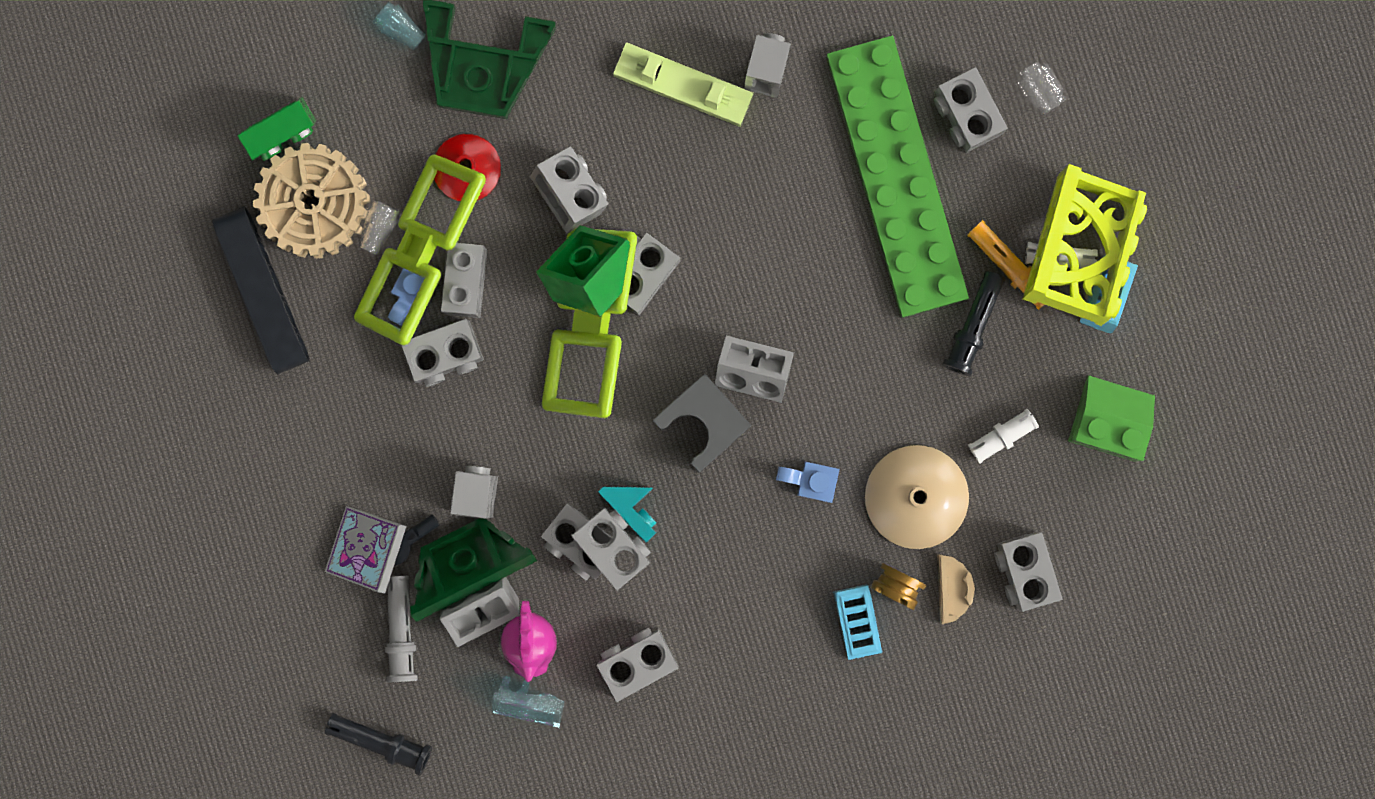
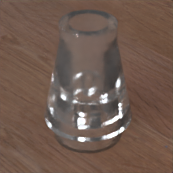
(378, 225)

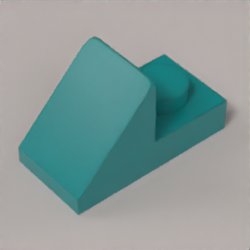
(623, 501)

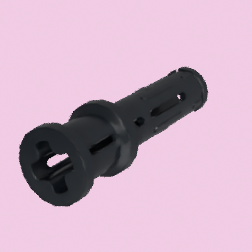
(969, 339)
(394, 747)

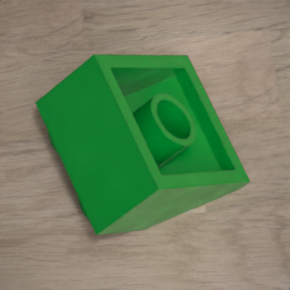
(587, 270)

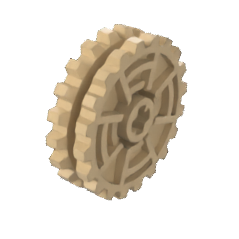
(296, 178)

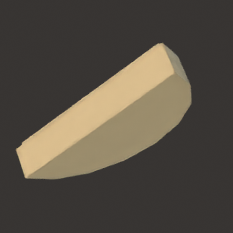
(955, 588)

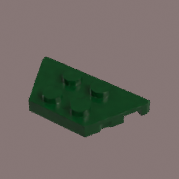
(465, 564)

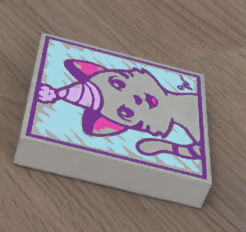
(365, 549)

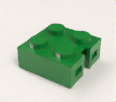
(266, 136)

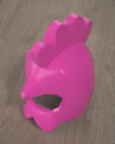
(528, 643)

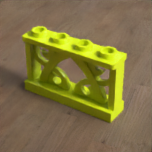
(1047, 271)

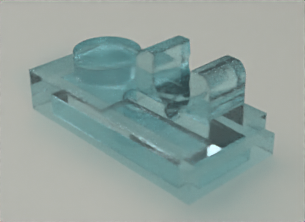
(535, 708)

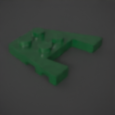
(476, 75)

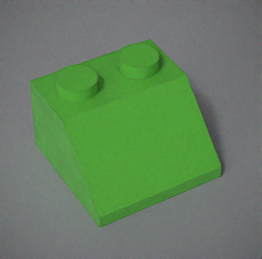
(1113, 419)

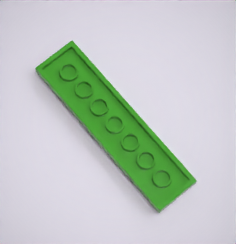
(897, 176)

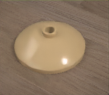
(891, 494)

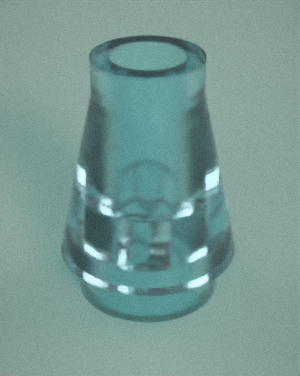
(399, 26)

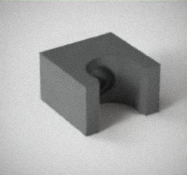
(714, 410)

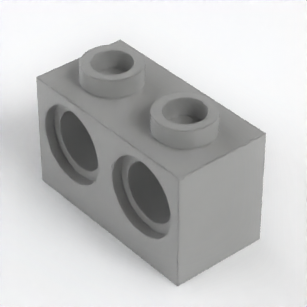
(767, 64)
(979, 107)
(561, 192)
(650, 278)
(464, 280)
(440, 343)
(753, 369)
(474, 492)
(573, 550)
(604, 553)
(1037, 567)
(480, 612)
(641, 671)

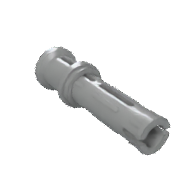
(400, 646)

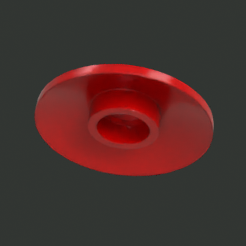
(483, 160)

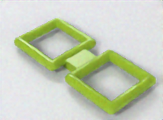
(418, 247)
(593, 332)

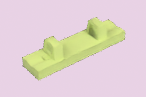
(683, 84)

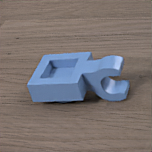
(406, 290)
(814, 480)

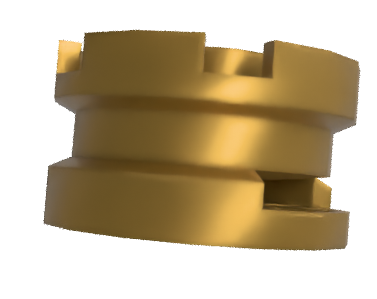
(898, 586)

